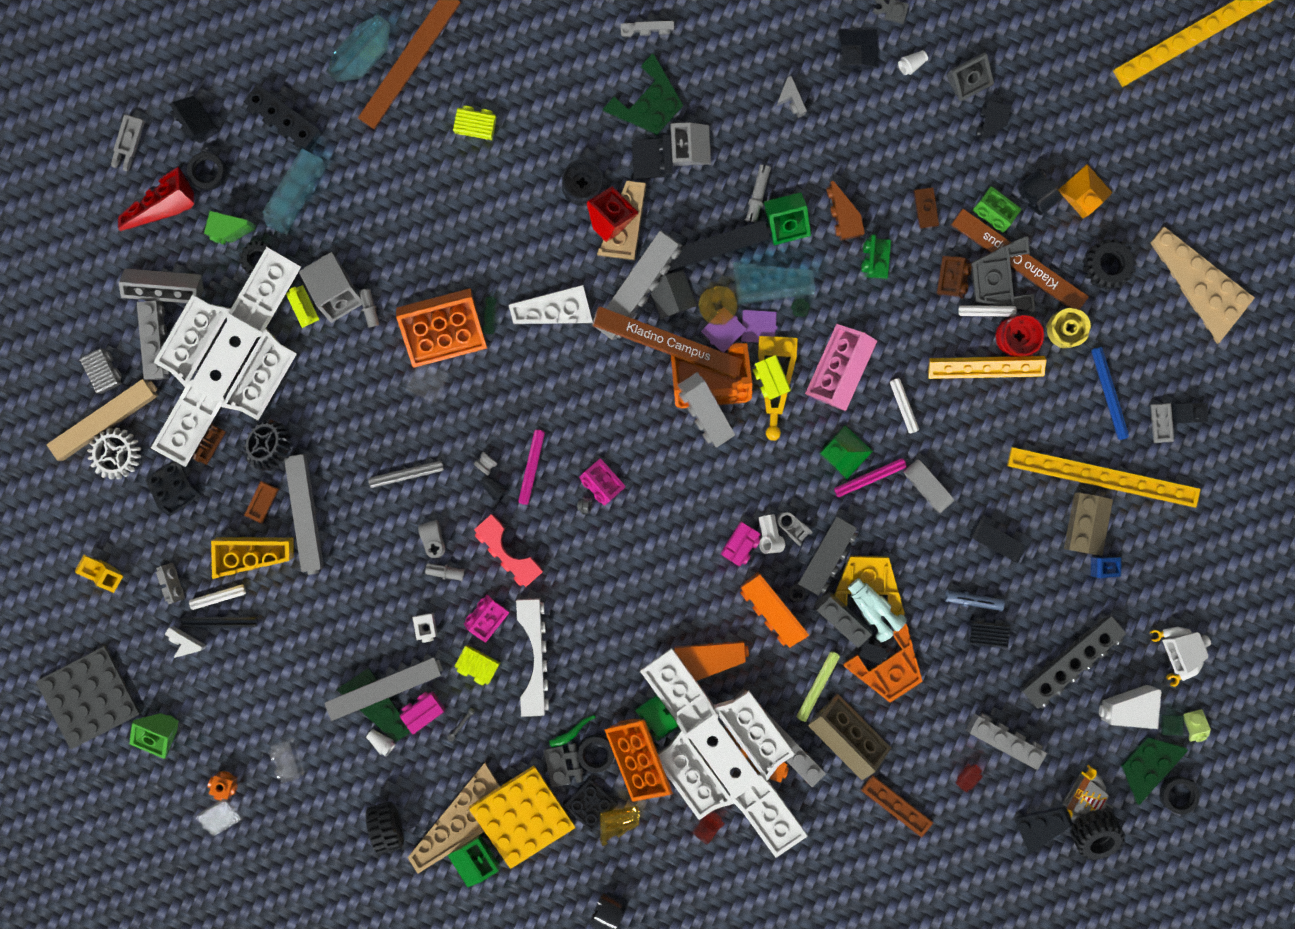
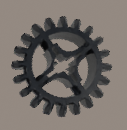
(267, 445)

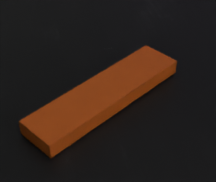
(896, 805)

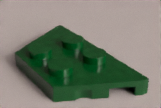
(1149, 765)

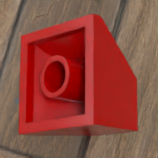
(610, 213)

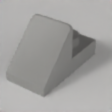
(791, 94)

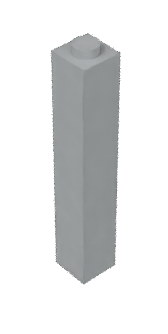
(304, 514)
(383, 688)

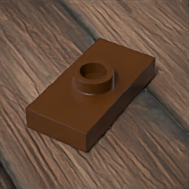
(926, 208)

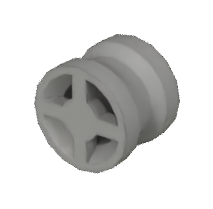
(485, 463)

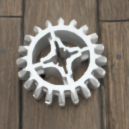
(109, 447)

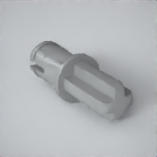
(369, 308)
(444, 571)

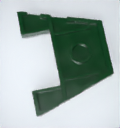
(654, 107)

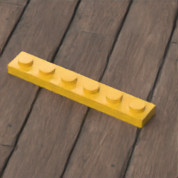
(987, 367)

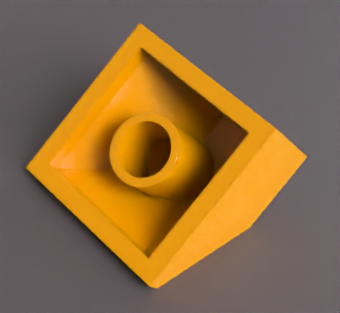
(1085, 191)

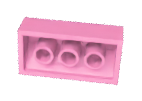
(841, 367)

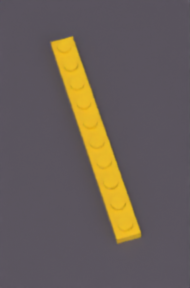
(1186, 39)
(1103, 477)

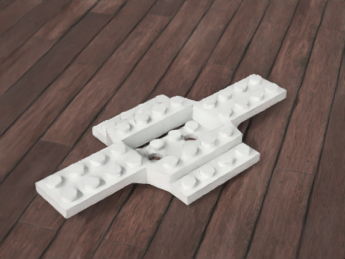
(193, 337)
(703, 770)

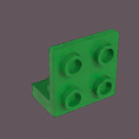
(877, 257)

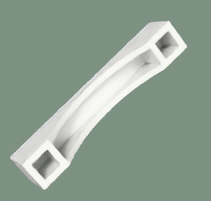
(529, 616)

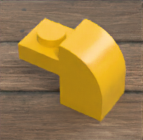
(100, 572)

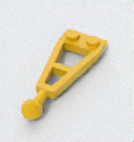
(782, 348)

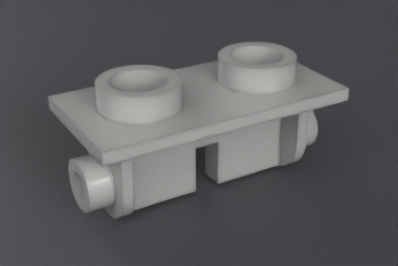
(168, 575)

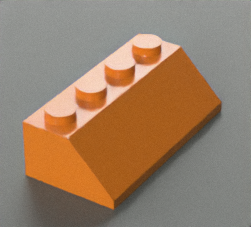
(774, 610)

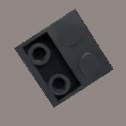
(194, 118)

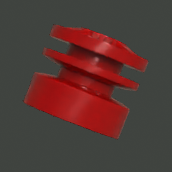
(1030, 335)

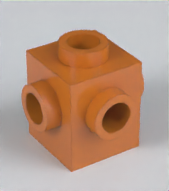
(228, 782)

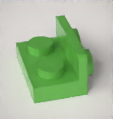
(997, 209)

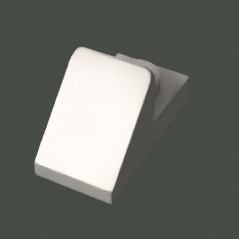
(188, 643)

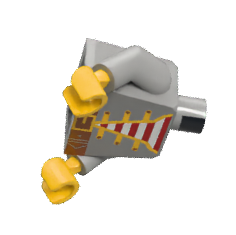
(1087, 795)

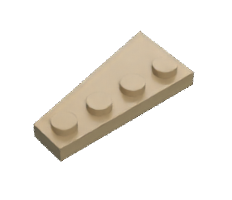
(626, 243)

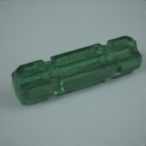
(489, 316)

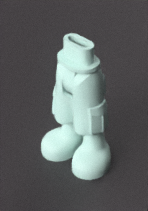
(873, 608)

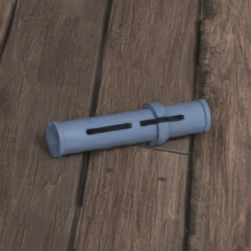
(952, 596)

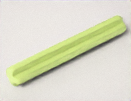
(818, 686)

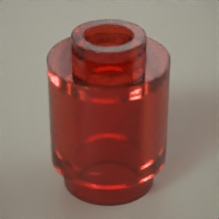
(969, 777)

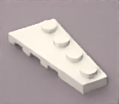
(554, 308)

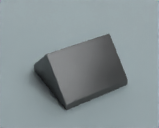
(971, 77)
(673, 295)

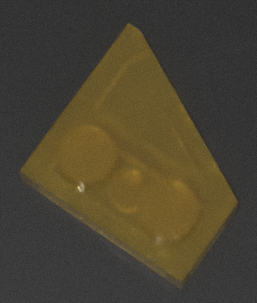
(617, 823)

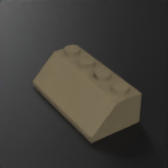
(850, 737)

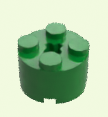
(657, 717)

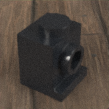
(873, 651)

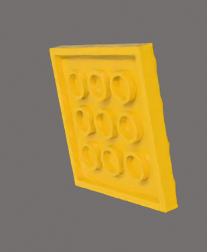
(522, 817)

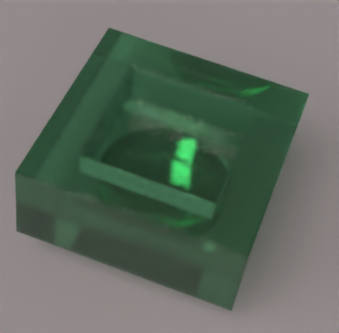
(1172, 725)

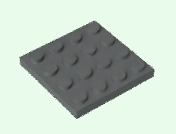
(88, 697)

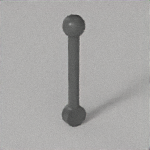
(451, 737)

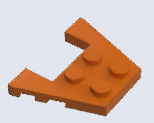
(894, 675)

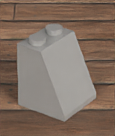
(330, 287)

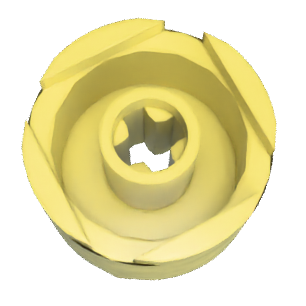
(1076, 335)

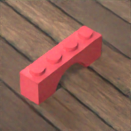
(491, 533)

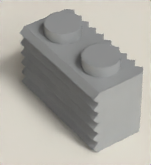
(101, 371)

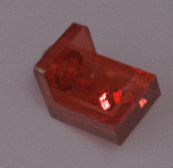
(708, 827)

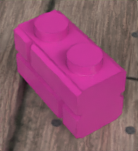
(740, 544)
(422, 712)

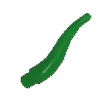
(567, 737)

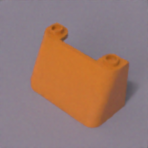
(723, 388)

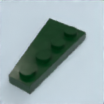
(381, 713)

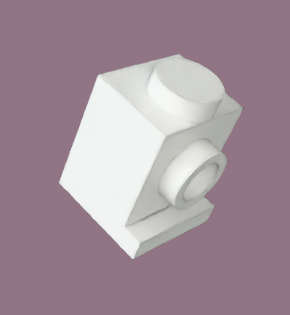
(419, 622)

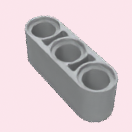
(928, 486)

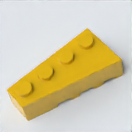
(247, 553)

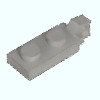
(646, 28)

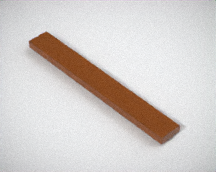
(408, 62)

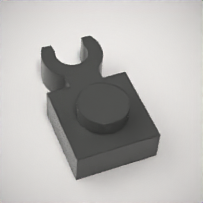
(894, 11)

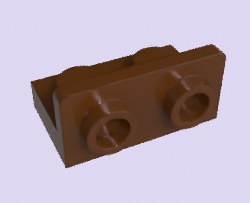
(954, 276)

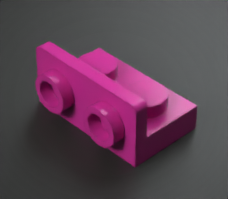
(602, 482)
(485, 618)

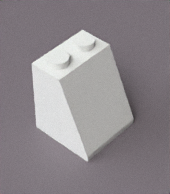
(1133, 708)

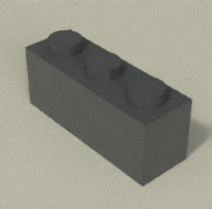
(843, 618)

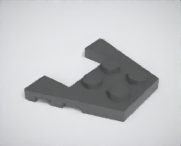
(994, 280)

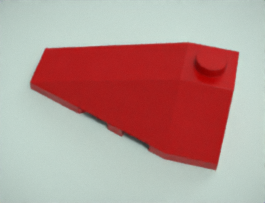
(166, 200)

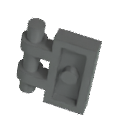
(557, 766)

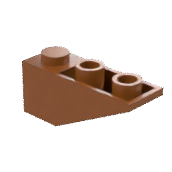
(847, 216)

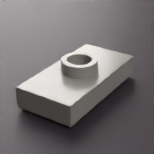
(1162, 423)

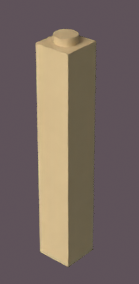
(103, 418)

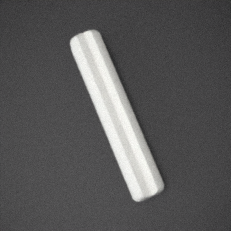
(967, 310)
(904, 405)
(217, 597)

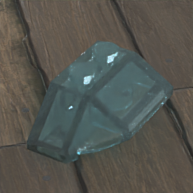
(360, 50)

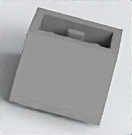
(690, 144)

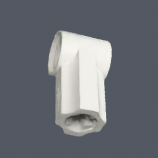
(770, 540)

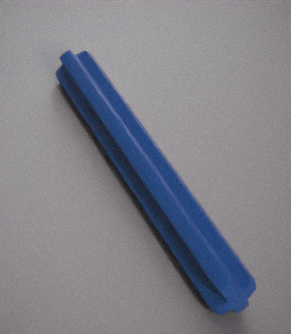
(1110, 393)

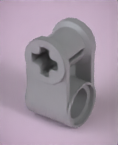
(796, 529)
(432, 535)

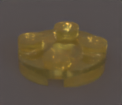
(712, 296)

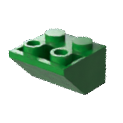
(474, 861)

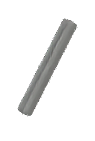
(406, 474)

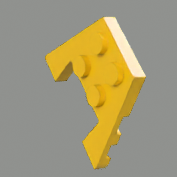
(875, 572)

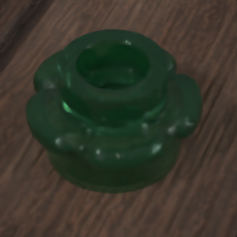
(795, 307)

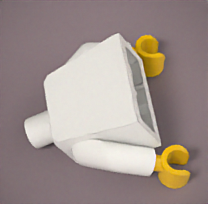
(1185, 651)

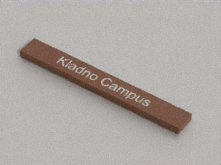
(1023, 264)
(667, 342)

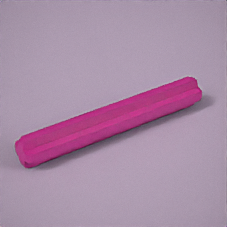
(531, 467)
(870, 477)

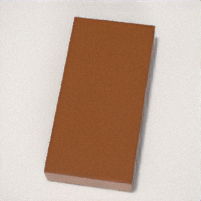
(261, 502)

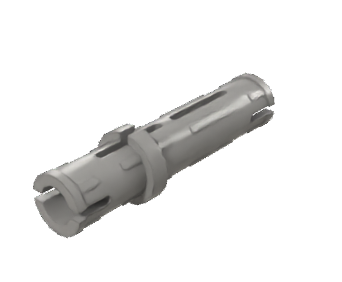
(755, 202)

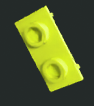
(302, 306)

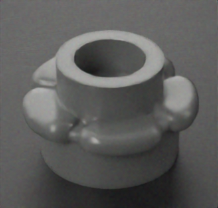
(585, 505)

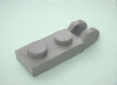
(127, 141)

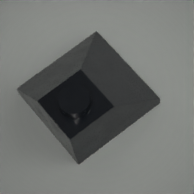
(858, 49)

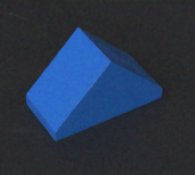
(1105, 567)

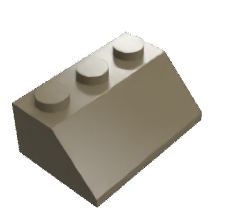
(1088, 524)

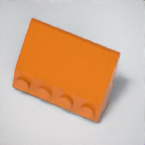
(441, 328)
(638, 760)

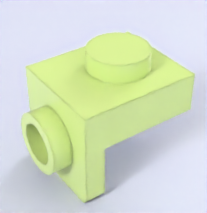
(1197, 725)

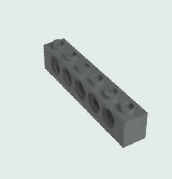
(1062, 662)

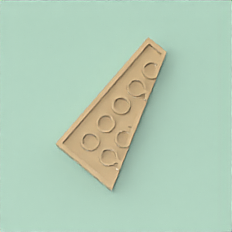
(1206, 287)
(456, 824)

